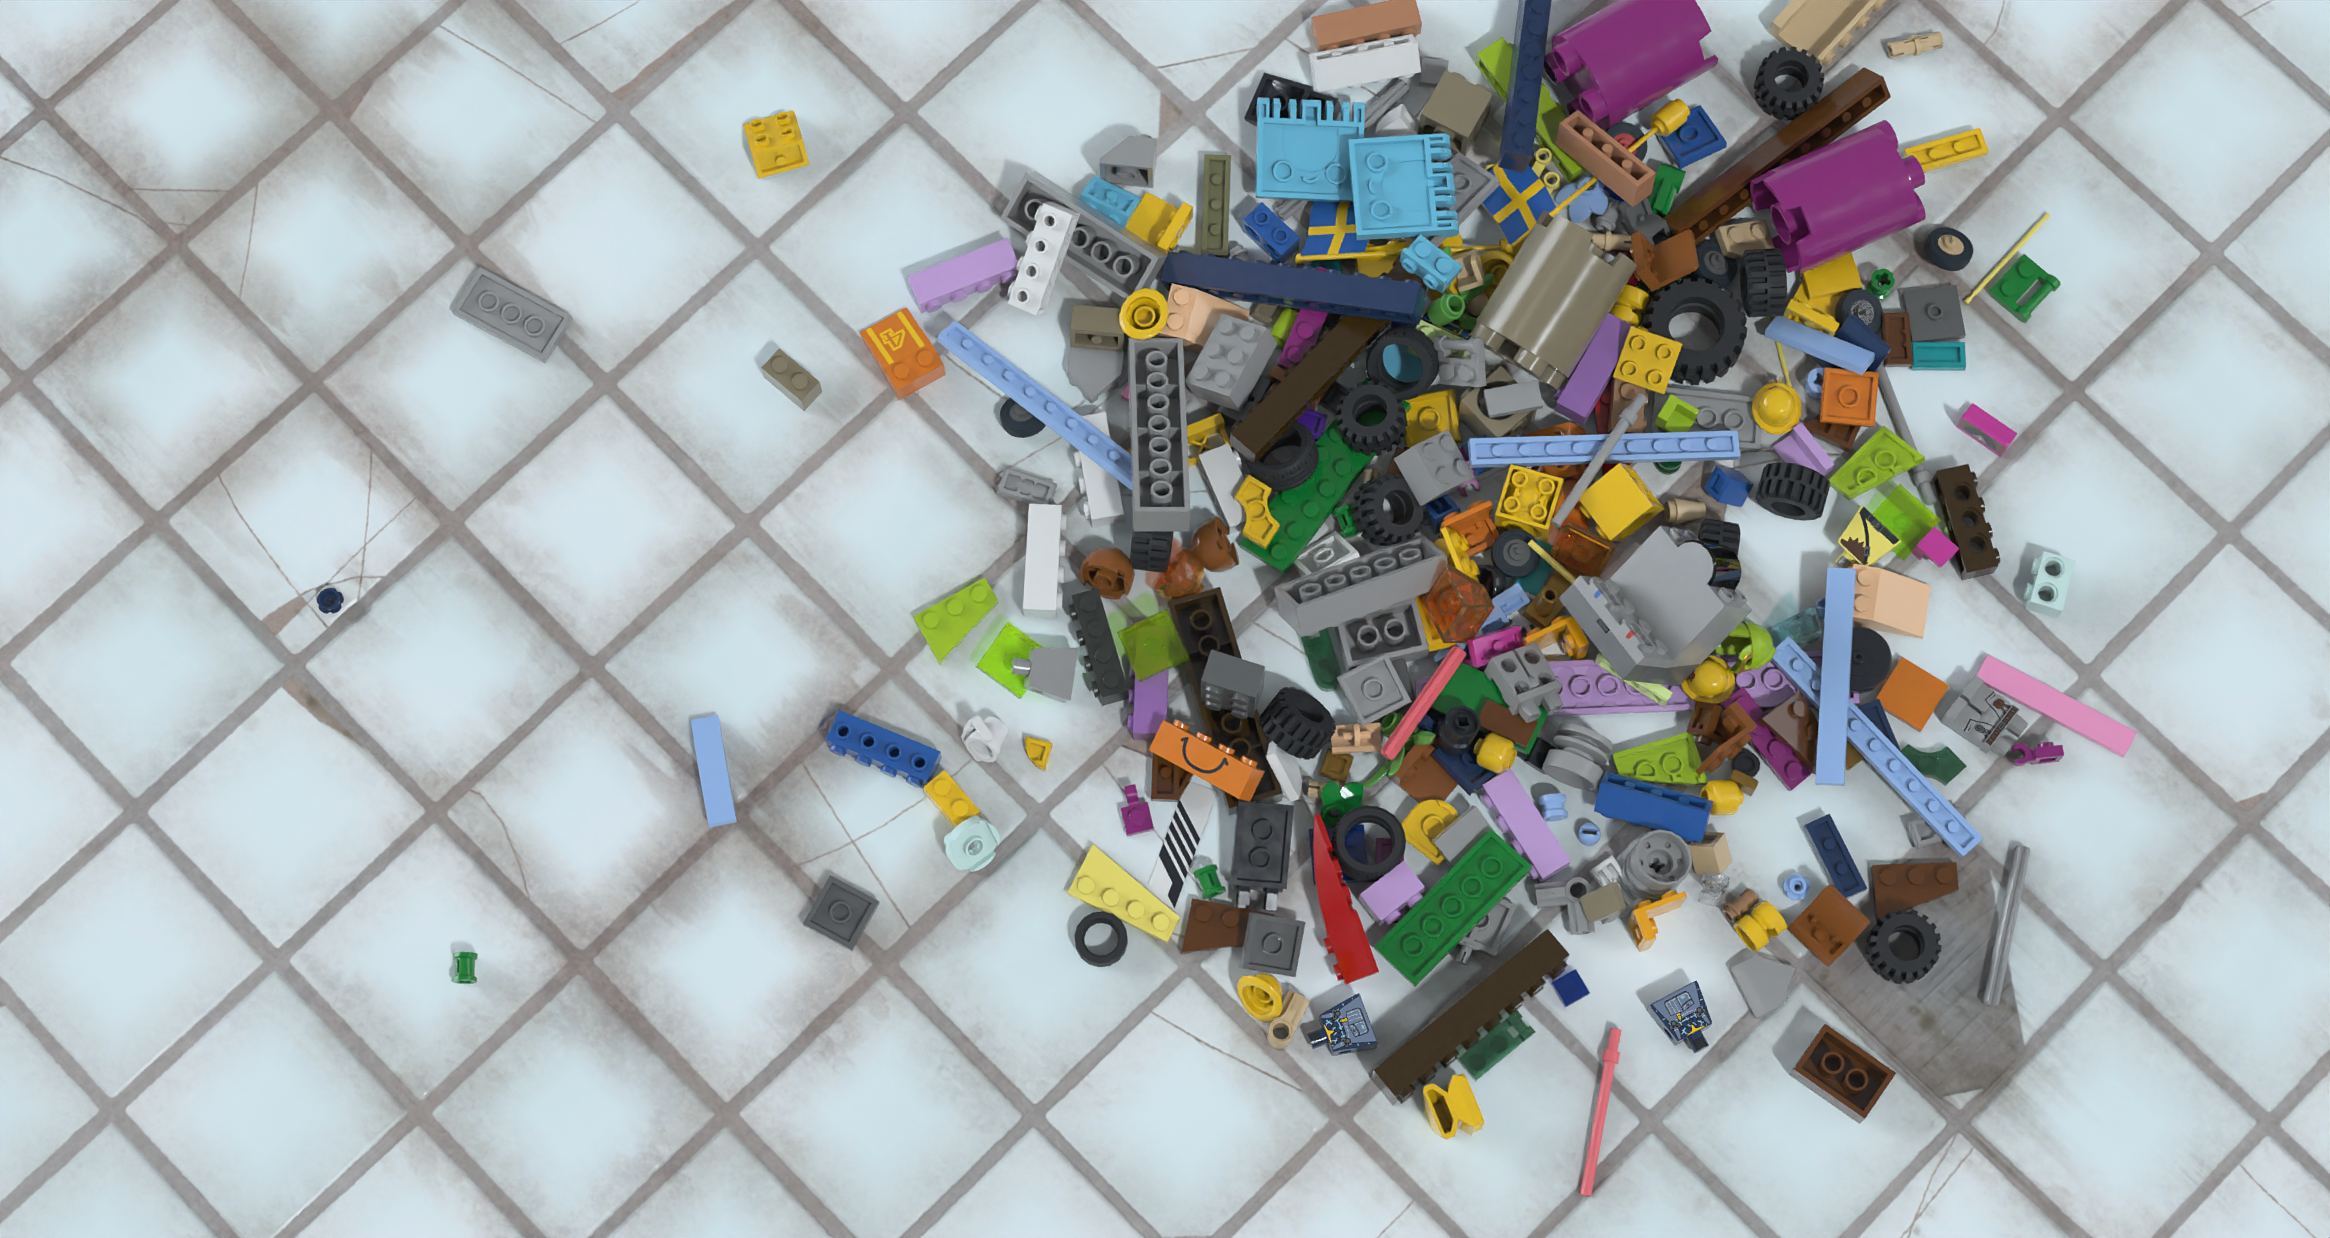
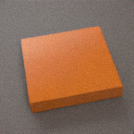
(1848, 397)
(1911, 694)

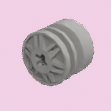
(1577, 756)
(1659, 853)

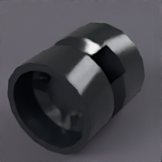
(1457, 730)

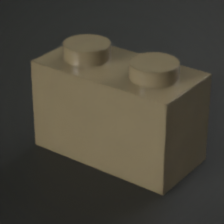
(1096, 328)
(791, 379)

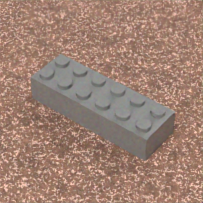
(1098, 243)
(1360, 585)

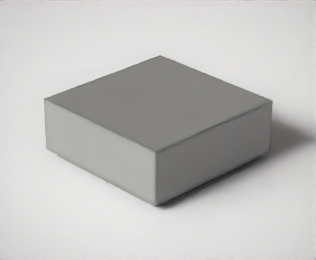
(1432, 71)

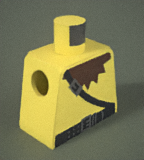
(1865, 540)

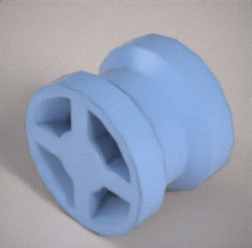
(1812, 385)
(1553, 807)

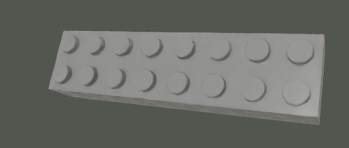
(1158, 435)

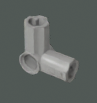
(1558, 894)

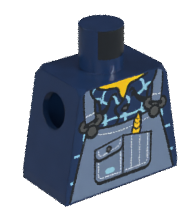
(1683, 1016)
(1345, 1028)

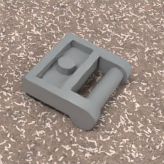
(1461, 370)

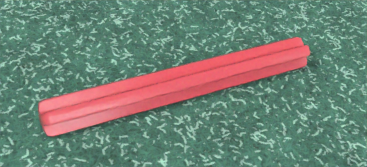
(1423, 703)

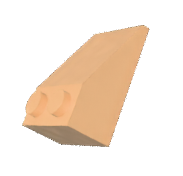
(1195, 315)
(1889, 602)

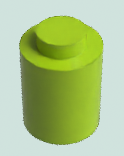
(1283, 327)

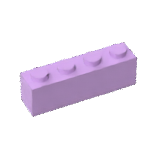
(964, 276)
(1524, 826)

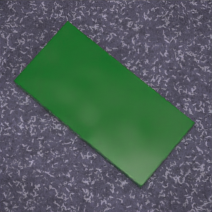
(1472, 689)

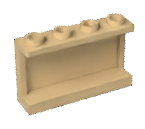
(1822, 25)

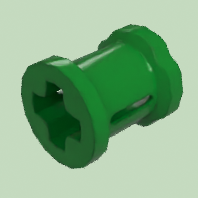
(1884, 276)
(1345, 521)
(1209, 881)
(464, 967)

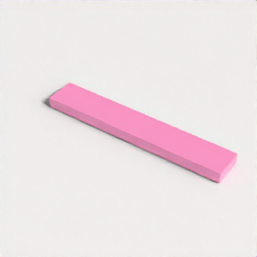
(2056, 706)

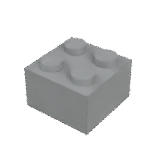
(1434, 467)

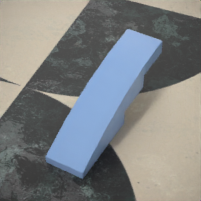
(1504, 604)
(713, 771)

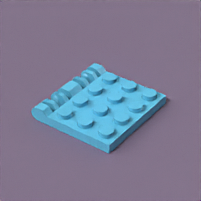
(1307, 154)
(1401, 187)

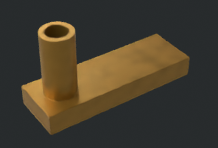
(1547, 604)

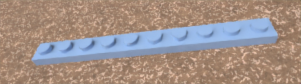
(1038, 401)
(1583, 449)
(1882, 755)

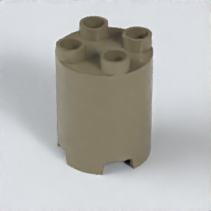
(1552, 300)

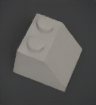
(1131, 162)

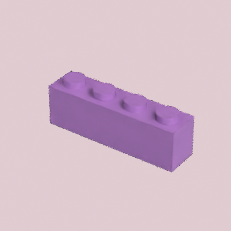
(1593, 371)
(1150, 705)

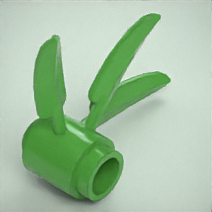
(1451, 306)
(1418, 737)

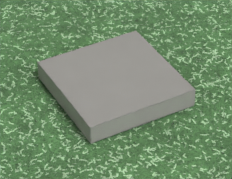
(1374, 689)
(1461, 835)

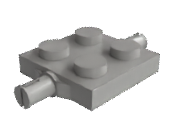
(1488, 932)

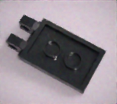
(1261, 851)

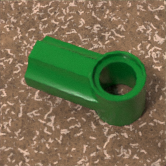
(1666, 185)

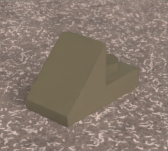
(1603, 904)

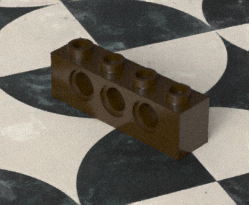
(1969, 562)

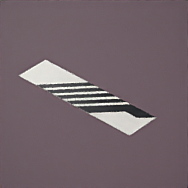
(1181, 843)

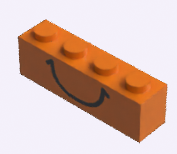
(1206, 760)

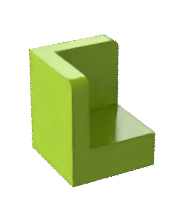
(1676, 415)

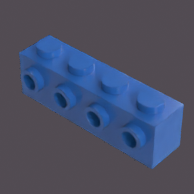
(883, 749)
(1653, 806)

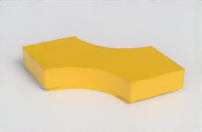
(1259, 525)

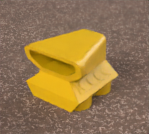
(1452, 1108)

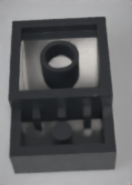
(1284, 89)

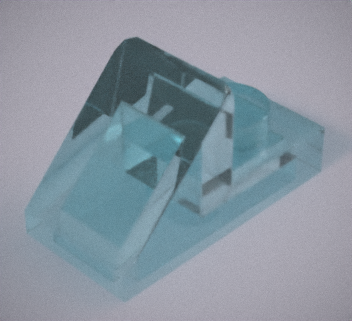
(1801, 628)

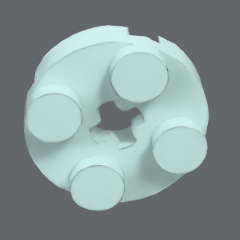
(959, 839)

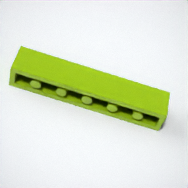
(1495, 66)

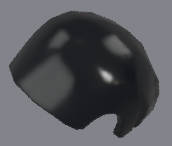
(1492, 580)

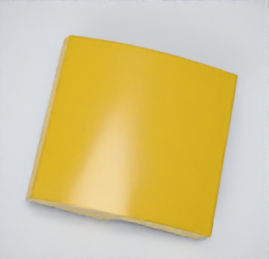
(1832, 278)

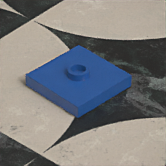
(1693, 139)

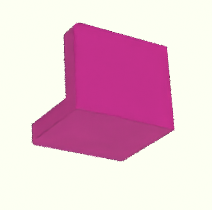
(1936, 548)

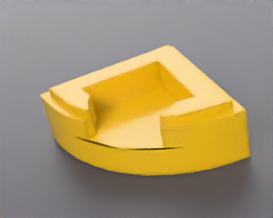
(1038, 752)

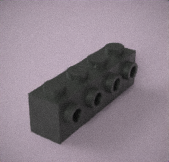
(1100, 647)

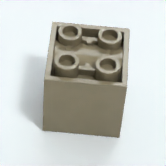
(1456, 110)
(1481, 425)

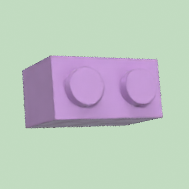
(1391, 894)

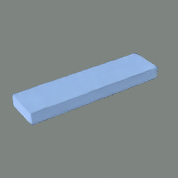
(1819, 344)

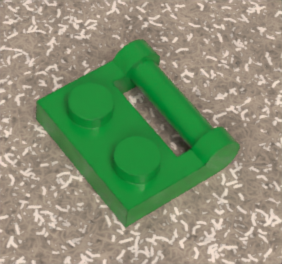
(2017, 282)

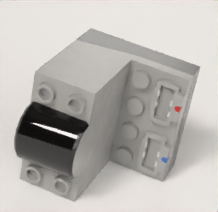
(1662, 607)

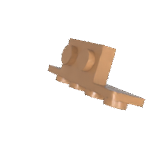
(1621, 397)

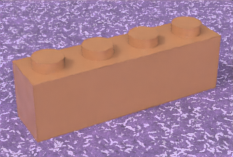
(1366, 24)
(1605, 158)

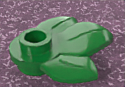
(1341, 799)

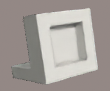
(1396, 122)

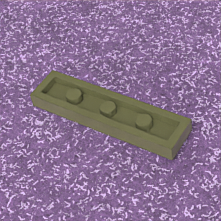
(1216, 205)

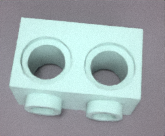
(2054, 586)

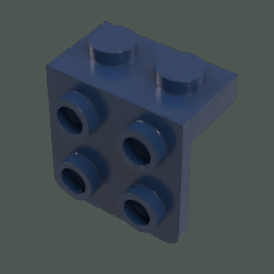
(1859, 334)

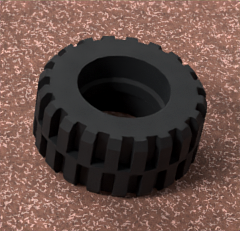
(1715, 305)

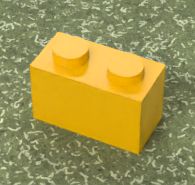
(950, 799)

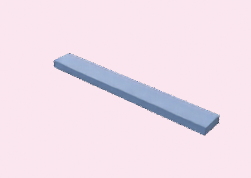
(1835, 677)

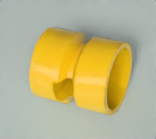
(1631, 305)
(1760, 926)

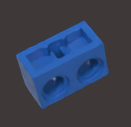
(1271, 233)

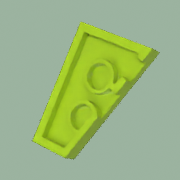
(1875, 463)
(954, 617)
(1662, 761)

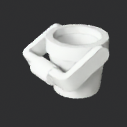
(986, 740)

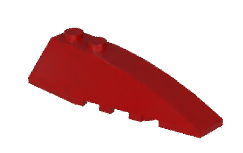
(1341, 922)

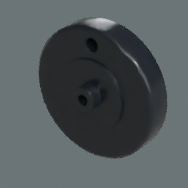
(1869, 660)

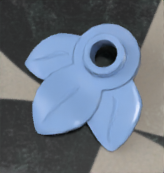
(1585, 203)

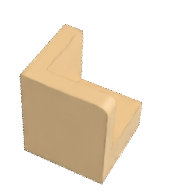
(1472, 272)
(1711, 853)

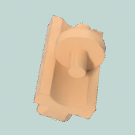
(1356, 739)

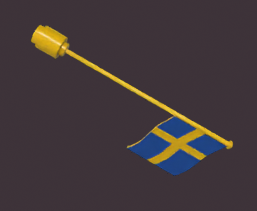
(1523, 196)
(1334, 236)

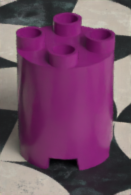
(1628, 56)
(1840, 197)

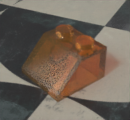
(1581, 550)
(1457, 605)

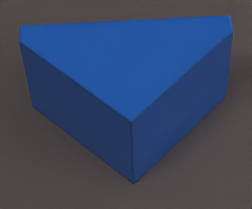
(1438, 510)

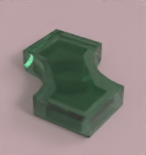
(1938, 765)

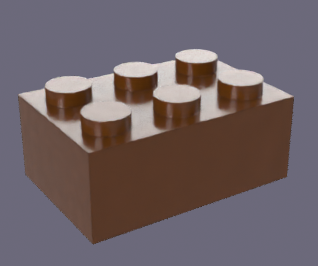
(1842, 1073)

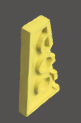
(1114, 891)

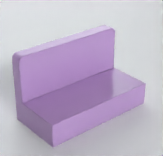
(1803, 450)

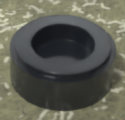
(1746, 763)

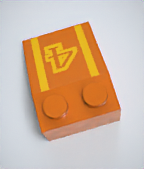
(903, 353)

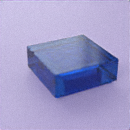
(1570, 988)

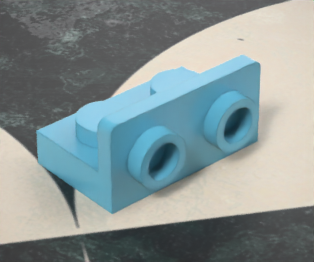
(1110, 200)
(1430, 264)

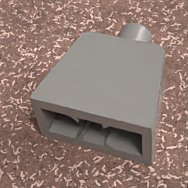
(1048, 672)

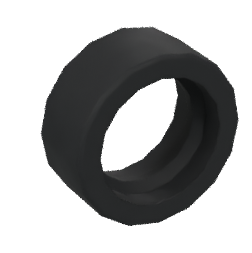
(1096, 918)

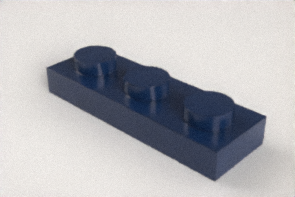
(1835, 856)

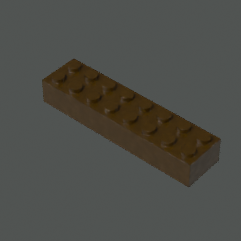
(1204, 627)
(1469, 1017)

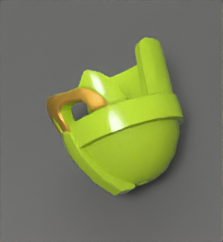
(1751, 644)

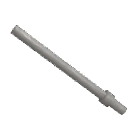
(1626, 419)
(1922, 478)

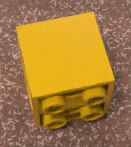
(1529, 502)
(1619, 503)

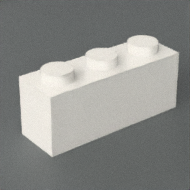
(1224, 479)

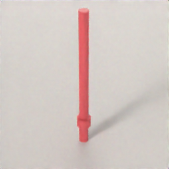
(1610, 1058)

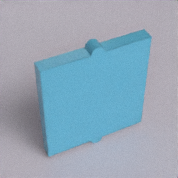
(1401, 364)

